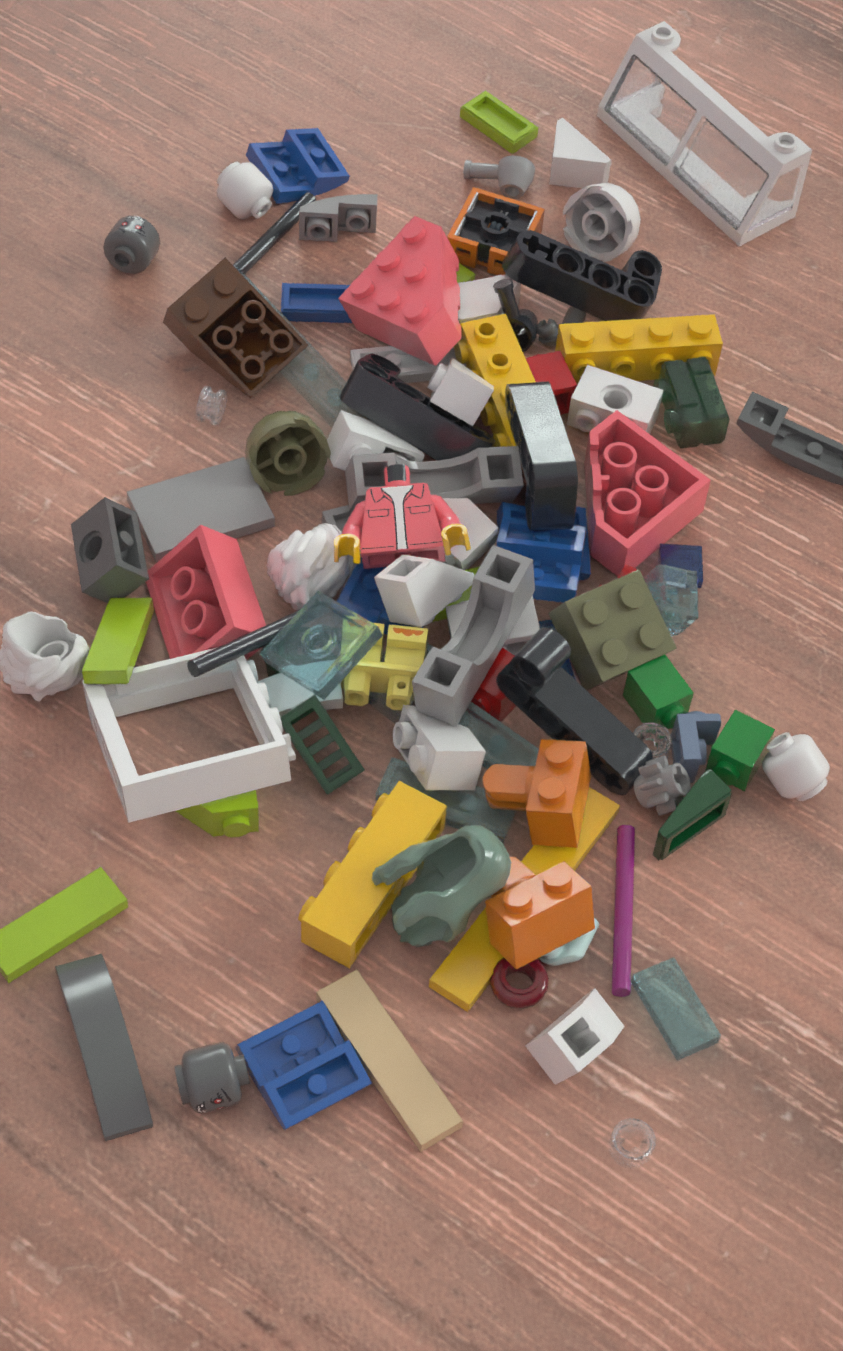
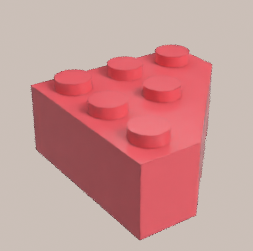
(410, 294)
(636, 493)

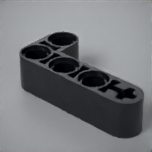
(584, 280)
(408, 413)
(544, 456)
(570, 712)

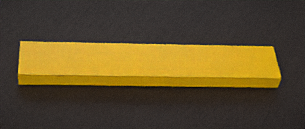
(471, 962)

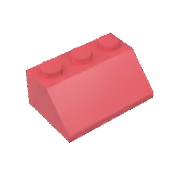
(203, 594)

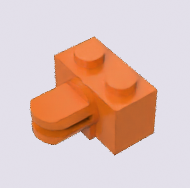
(549, 792)
(538, 912)

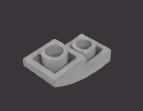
(327, 216)

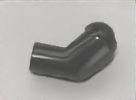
(549, 331)

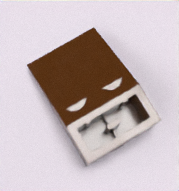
(233, 329)

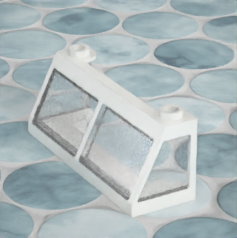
(703, 141)

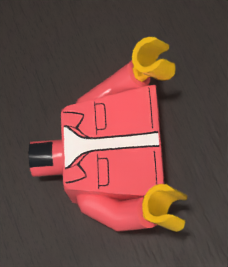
(399, 522)

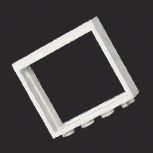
(204, 779)

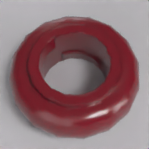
(519, 997)

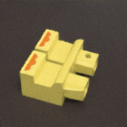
(403, 658)

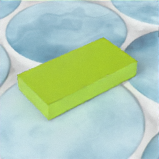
(499, 122)

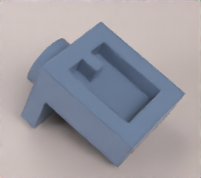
(690, 737)

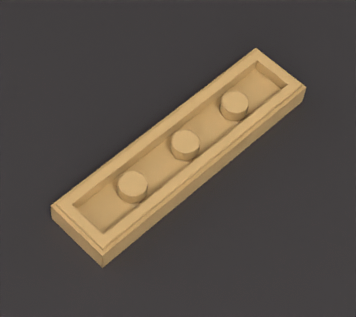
(390, 1061)

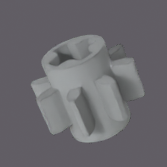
(661, 785)

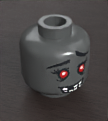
(131, 244)
(211, 1077)

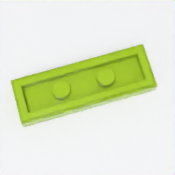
(118, 641)
(58, 923)

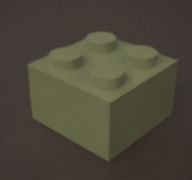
(612, 629)

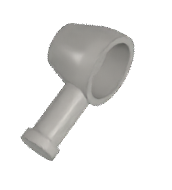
(512, 173)

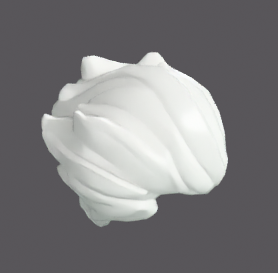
(307, 565)
(41, 655)

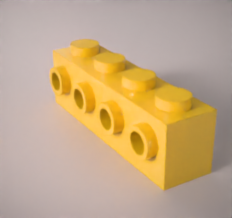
(639, 345)
(495, 355)
(350, 903)

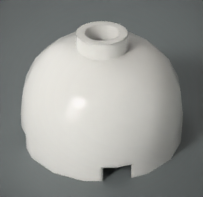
(601, 221)

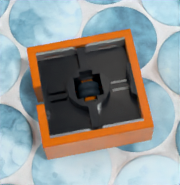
(490, 227)

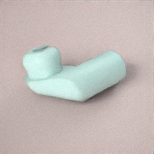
(571, 951)

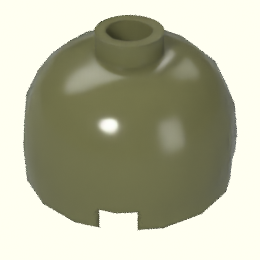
(286, 452)

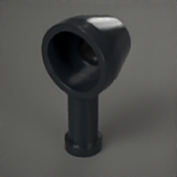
(522, 321)

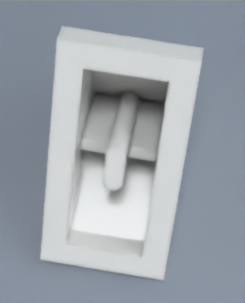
(576, 159)

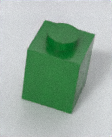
(657, 692)
(740, 750)

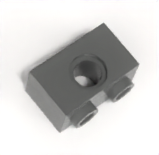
(109, 551)

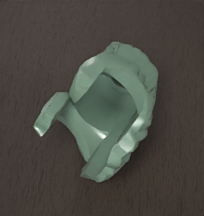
(450, 883)

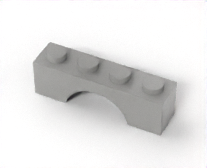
(480, 476)
(456, 671)

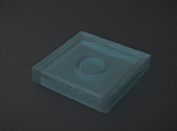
(321, 644)

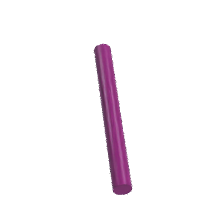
(623, 911)

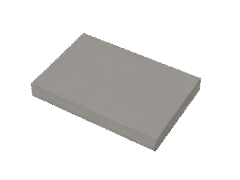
(215, 497)

